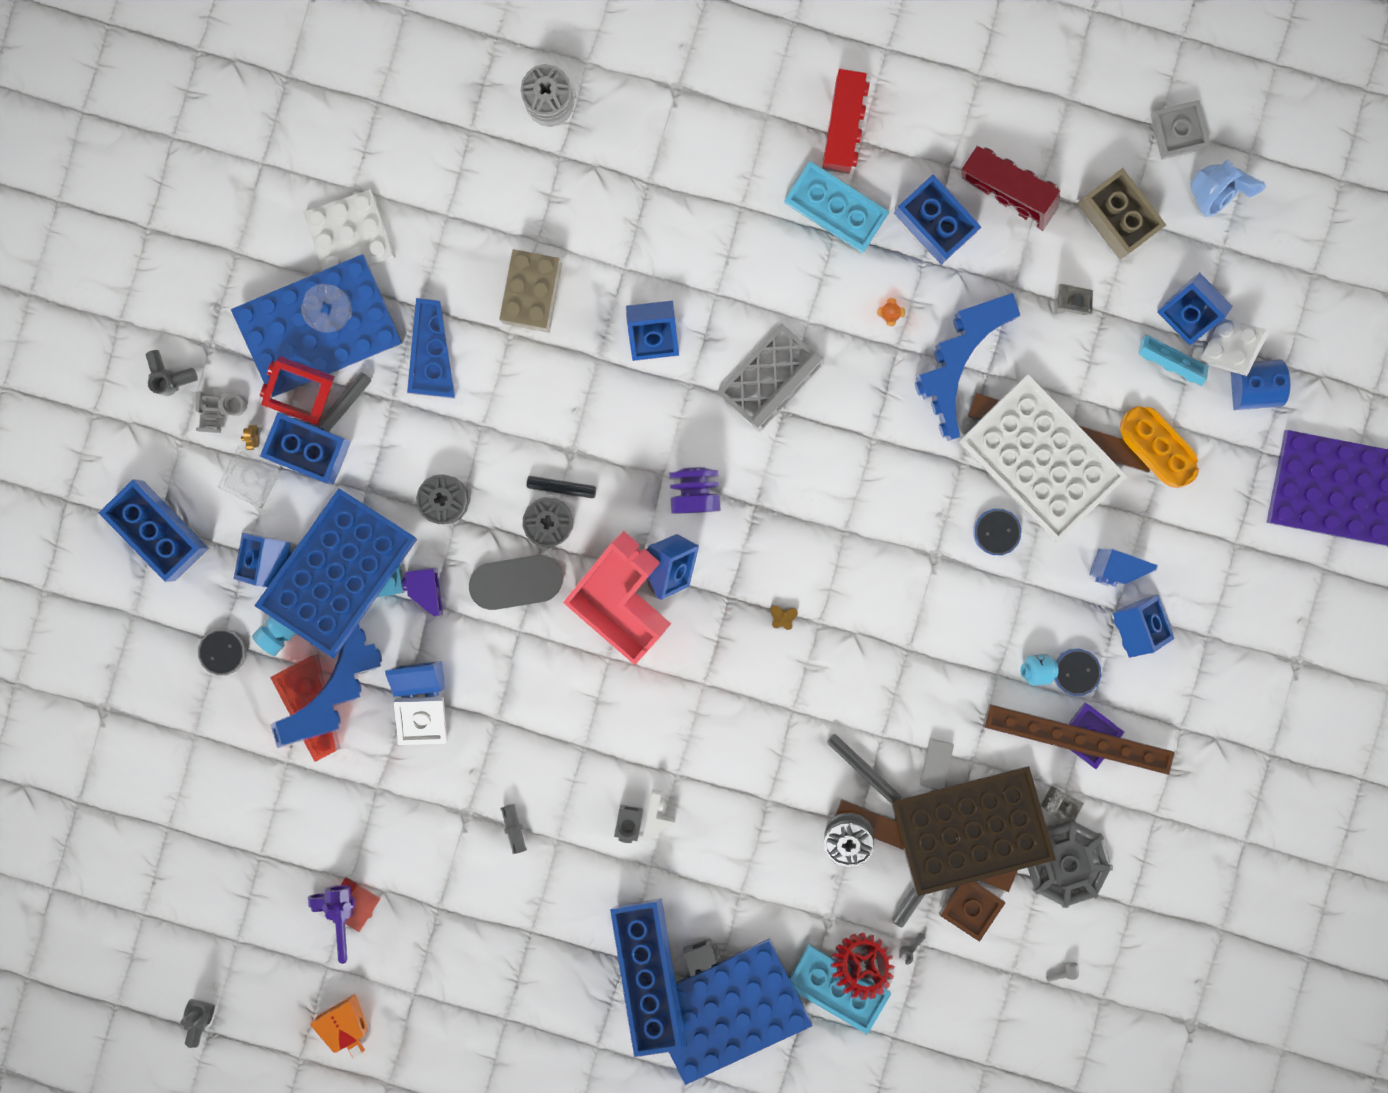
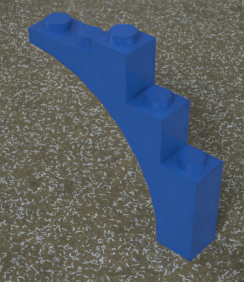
(953, 354)
(342, 687)

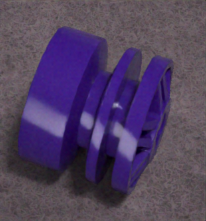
(694, 491)

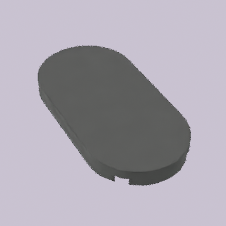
(515, 582)

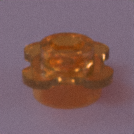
(890, 319)

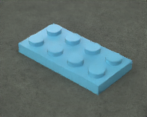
(836, 207)
(815, 983)

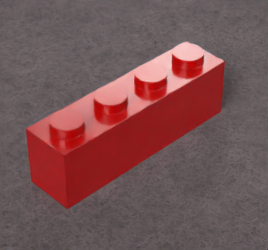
(844, 121)

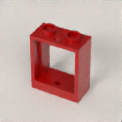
(302, 370)

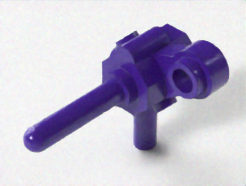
(337, 906)

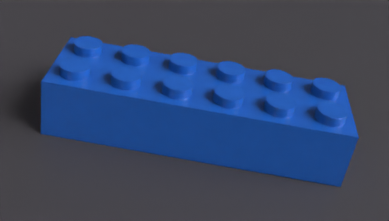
(648, 978)

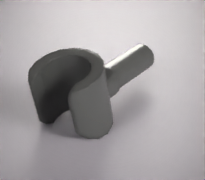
(909, 950)

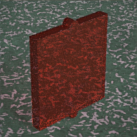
(364, 904)

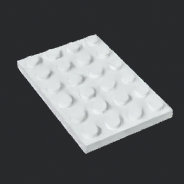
(1042, 458)

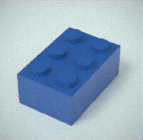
(937, 219)
(305, 448)

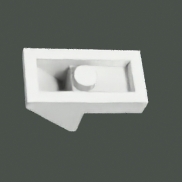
(654, 822)

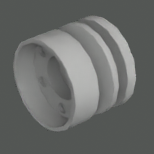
(544, 108)

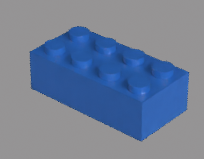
(153, 530)

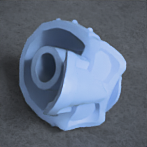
(1219, 184)

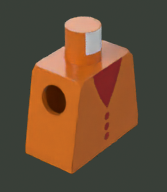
(342, 1026)

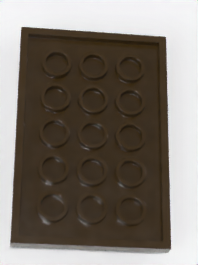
(973, 831)

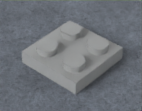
(1180, 129)

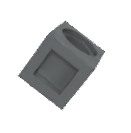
(628, 813)

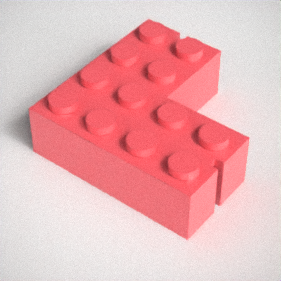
(610, 603)

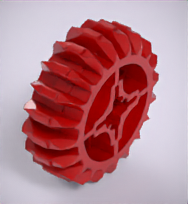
(878, 975)

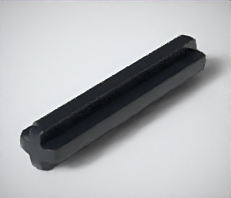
(561, 487)

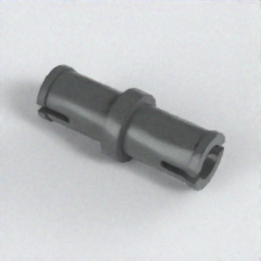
(513, 829)

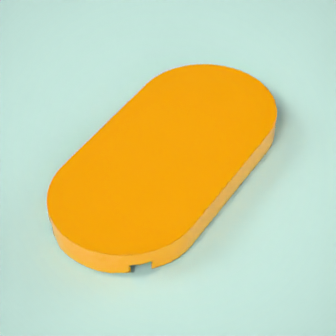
(1159, 446)

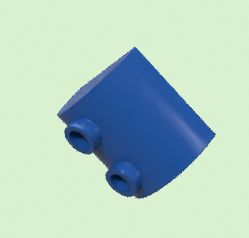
(1263, 387)

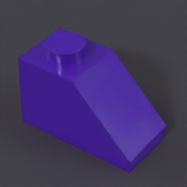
(424, 589)

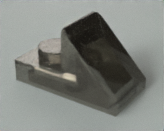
(1073, 299)
(1061, 804)

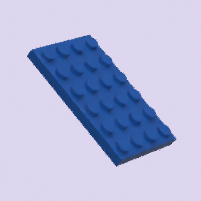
(276, 327)
(336, 573)
(736, 1011)

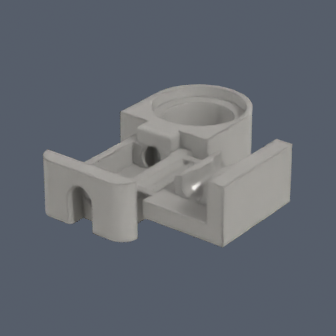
(214, 406)

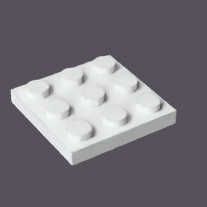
(349, 230)

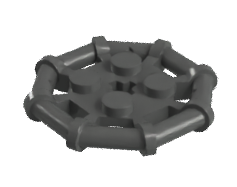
(1081, 869)

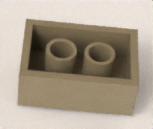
(1121, 214)
(530, 290)

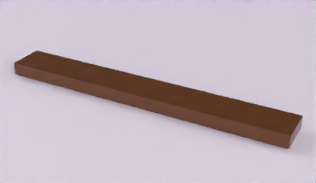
(1112, 446)
(1078, 739)
(886, 830)

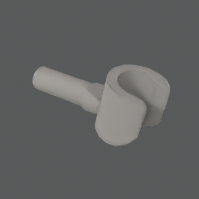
(1071, 972)

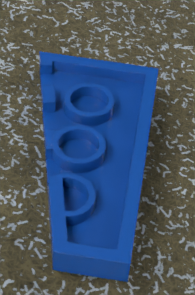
(429, 353)

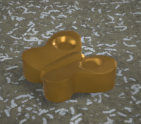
(250, 436)
(783, 618)

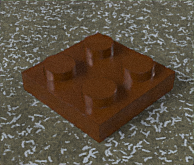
(972, 909)

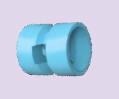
(272, 636)

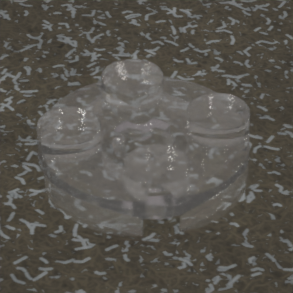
(331, 295)

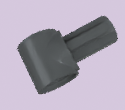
(173, 380)
(195, 1018)

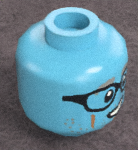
(1039, 669)

